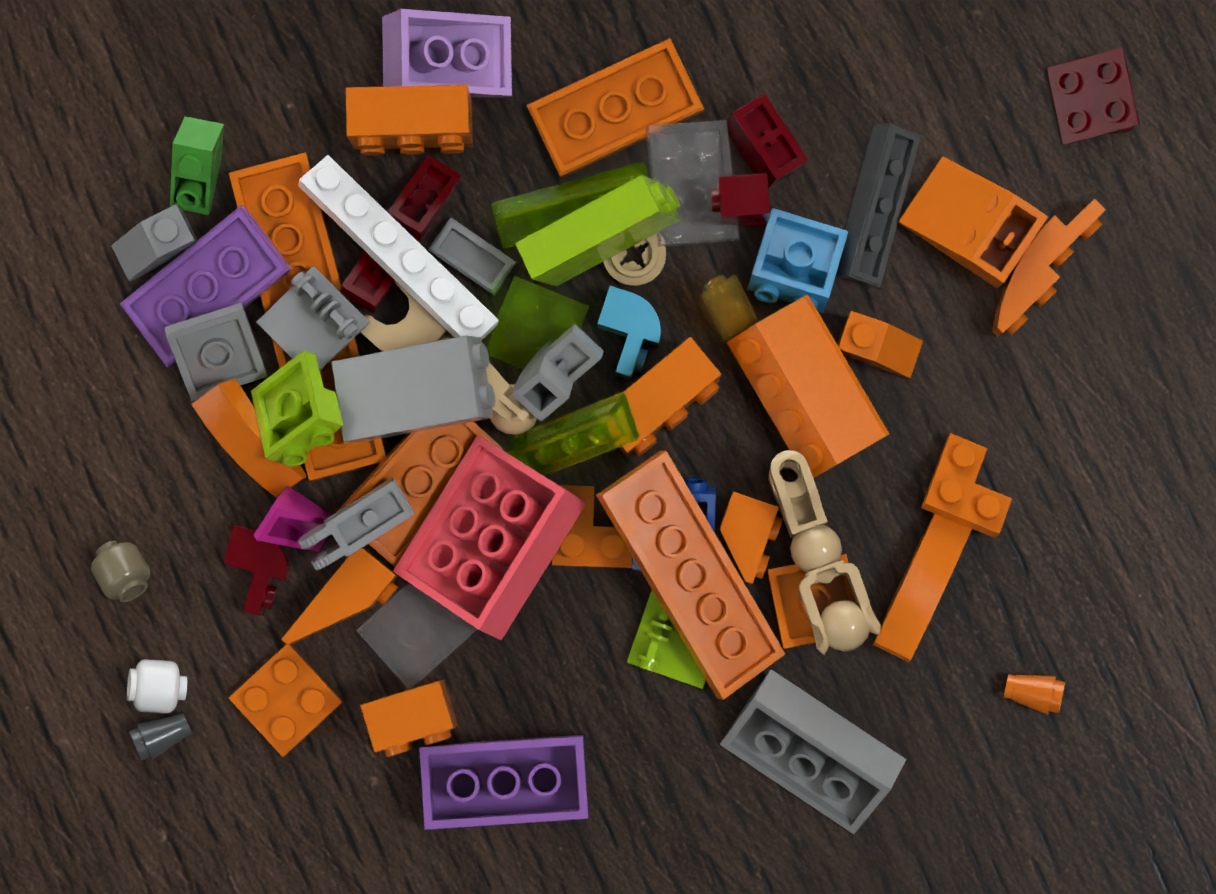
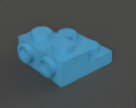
(797, 260)

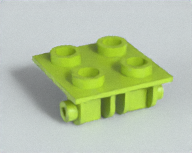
(661, 647)

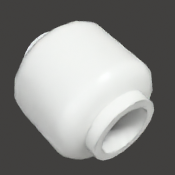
(156, 686)

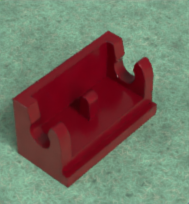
(765, 140)

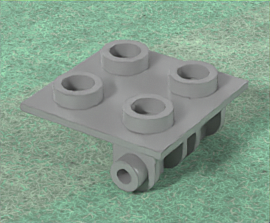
(313, 318)

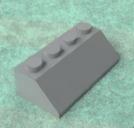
(813, 752)

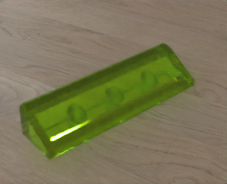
(534, 210)
(576, 436)

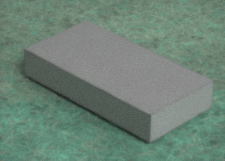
(472, 256)

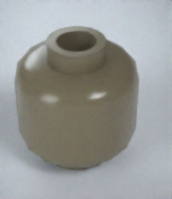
(120, 571)

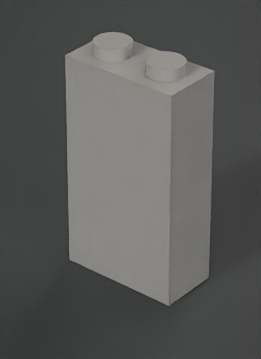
(413, 389)

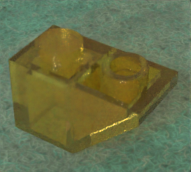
(726, 307)

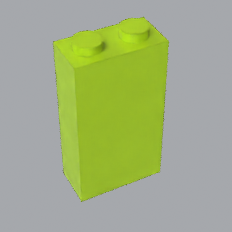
(599, 230)

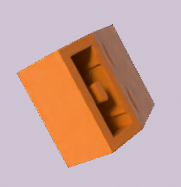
(973, 221)

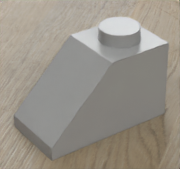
(154, 242)

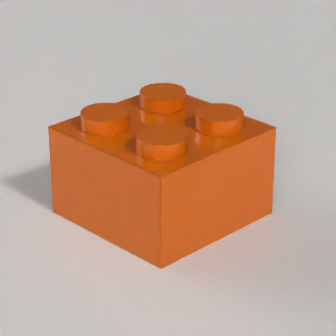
(410, 716)

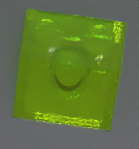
(531, 319)

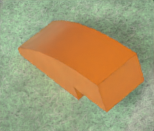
(234, 425)

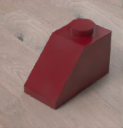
(742, 200)

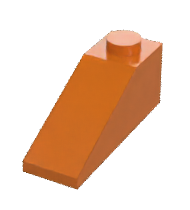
(350, 591)

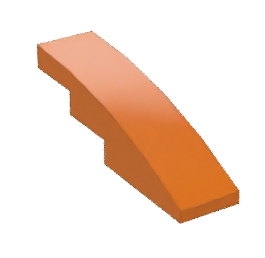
(922, 587)

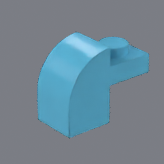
(632, 318)

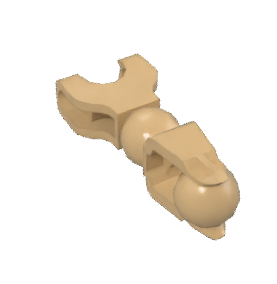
(422, 328)
(817, 552)

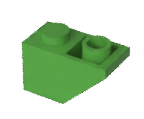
(196, 164)

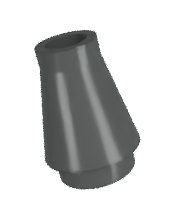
(159, 735)

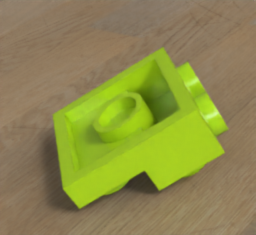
(295, 411)

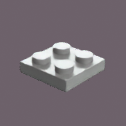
(216, 350)

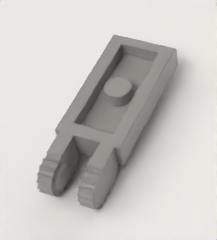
(359, 523)

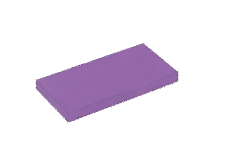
(219, 270)

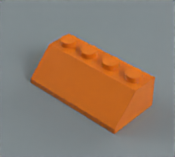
(807, 386)

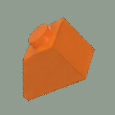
(879, 344)

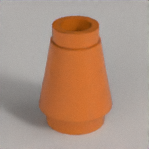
(1035, 692)

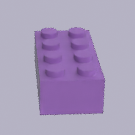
(504, 782)

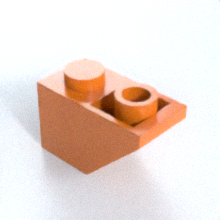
(745, 532)

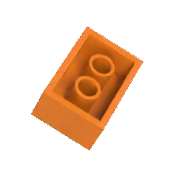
(409, 118)
(667, 390)

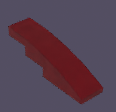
(415, 212)

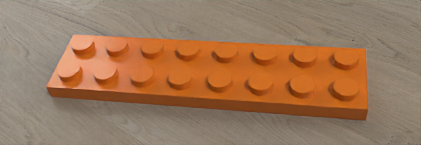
(301, 237)

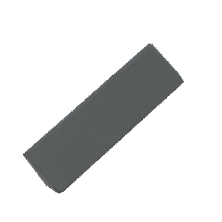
(877, 203)

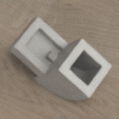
(553, 370)

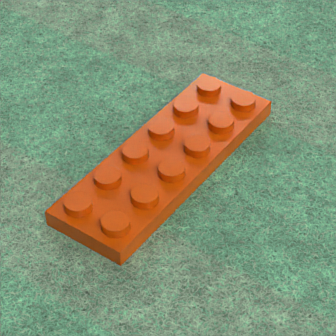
(691, 574)

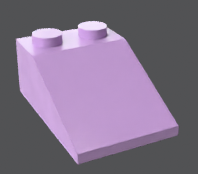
(448, 50)

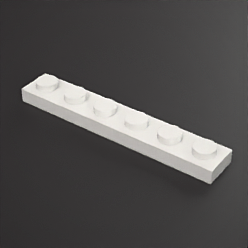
(396, 251)

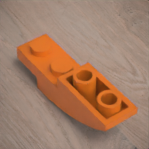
(1032, 275)

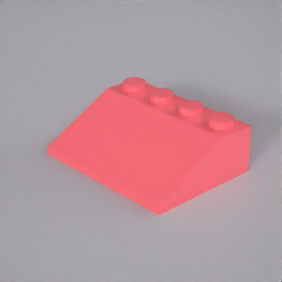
(489, 538)

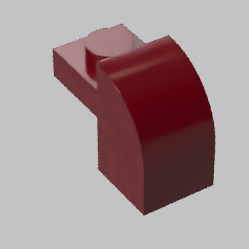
(263, 559)

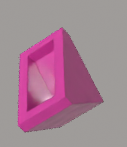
(290, 520)

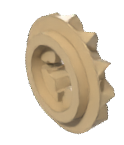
(634, 274)

